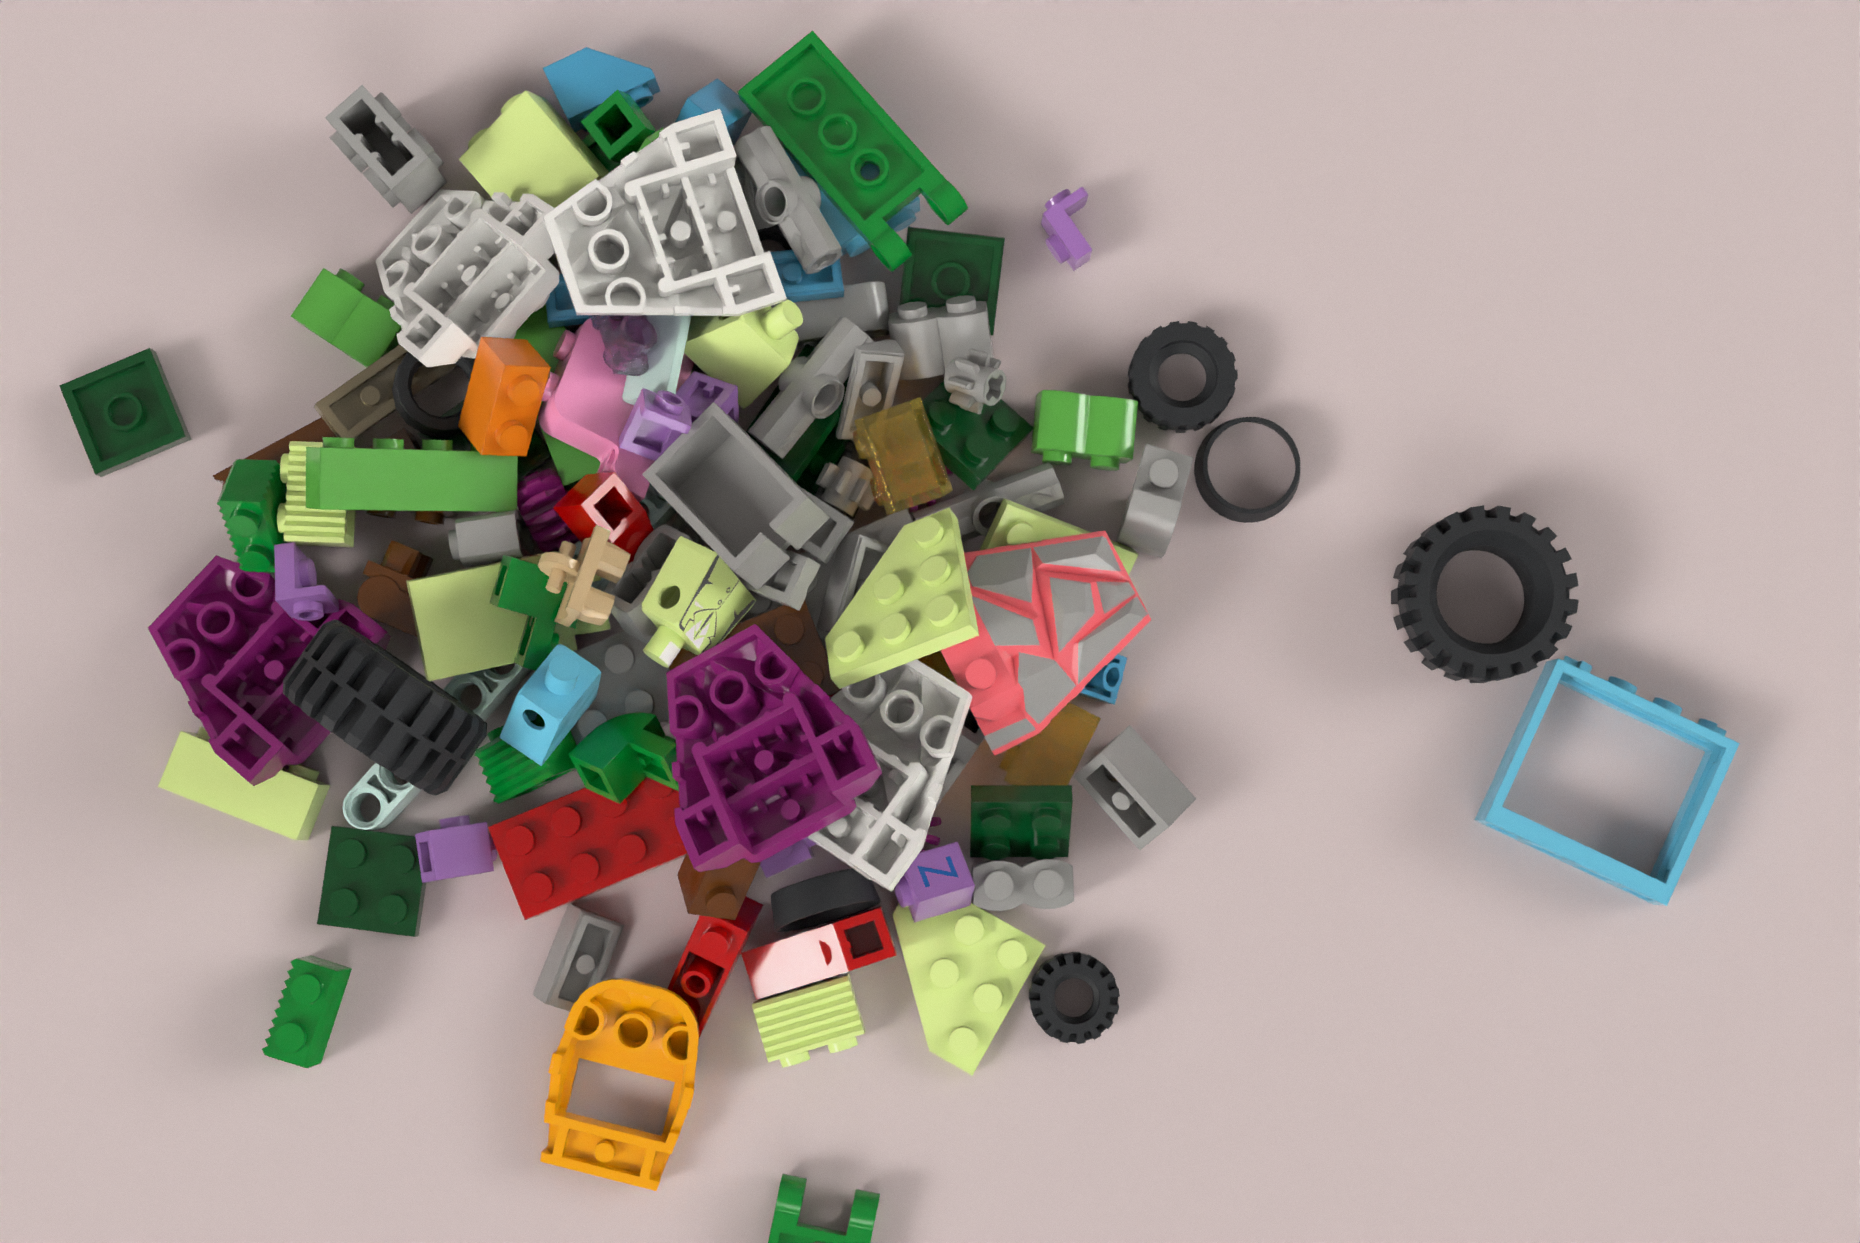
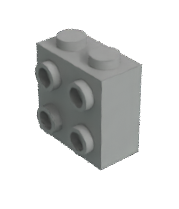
(377, 137)

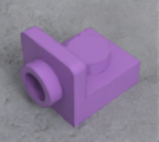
(702, 390)
(297, 586)

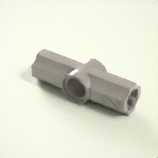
(788, 200)
(809, 388)
(1033, 488)

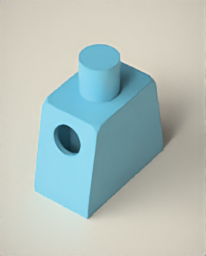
(560, 694)

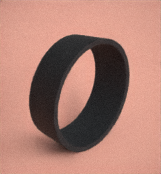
(1219, 504)
(822, 900)

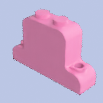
(587, 406)

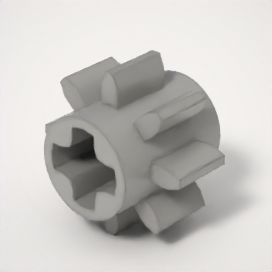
(975, 381)
(846, 486)

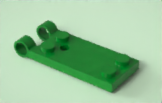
(838, 129)

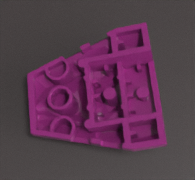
(231, 656)
(758, 753)

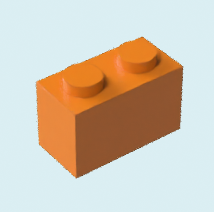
(504, 396)

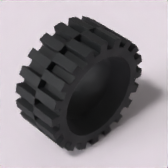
(1542, 581)

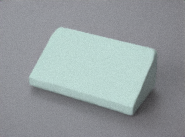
(663, 358)

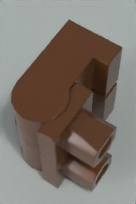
(386, 591)

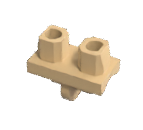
(594, 558)

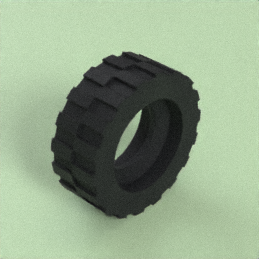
(1208, 350)

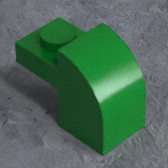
(616, 129)
(523, 590)
(623, 754)

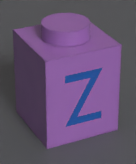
(936, 883)

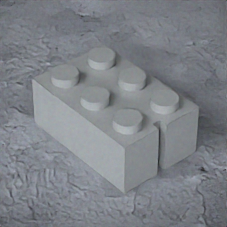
(735, 496)

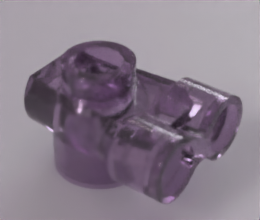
(626, 342)

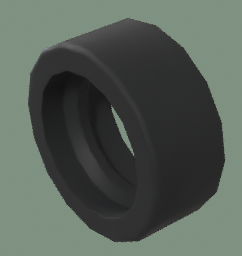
(410, 410)

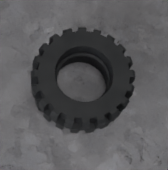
(384, 708)

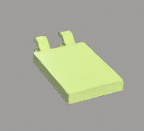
(464, 631)

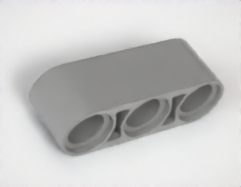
(862, 304)

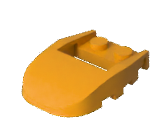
(634, 1030)

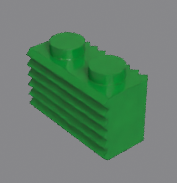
(250, 512)
(513, 773)
(307, 1011)

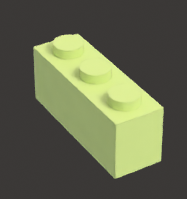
(280, 804)

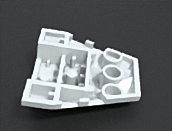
(666, 232)
(467, 272)
(913, 730)

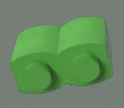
(348, 318)
(1084, 428)

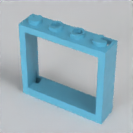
(1658, 714)

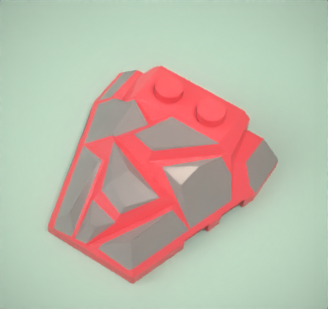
(1045, 628)

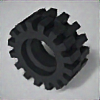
(1082, 1027)

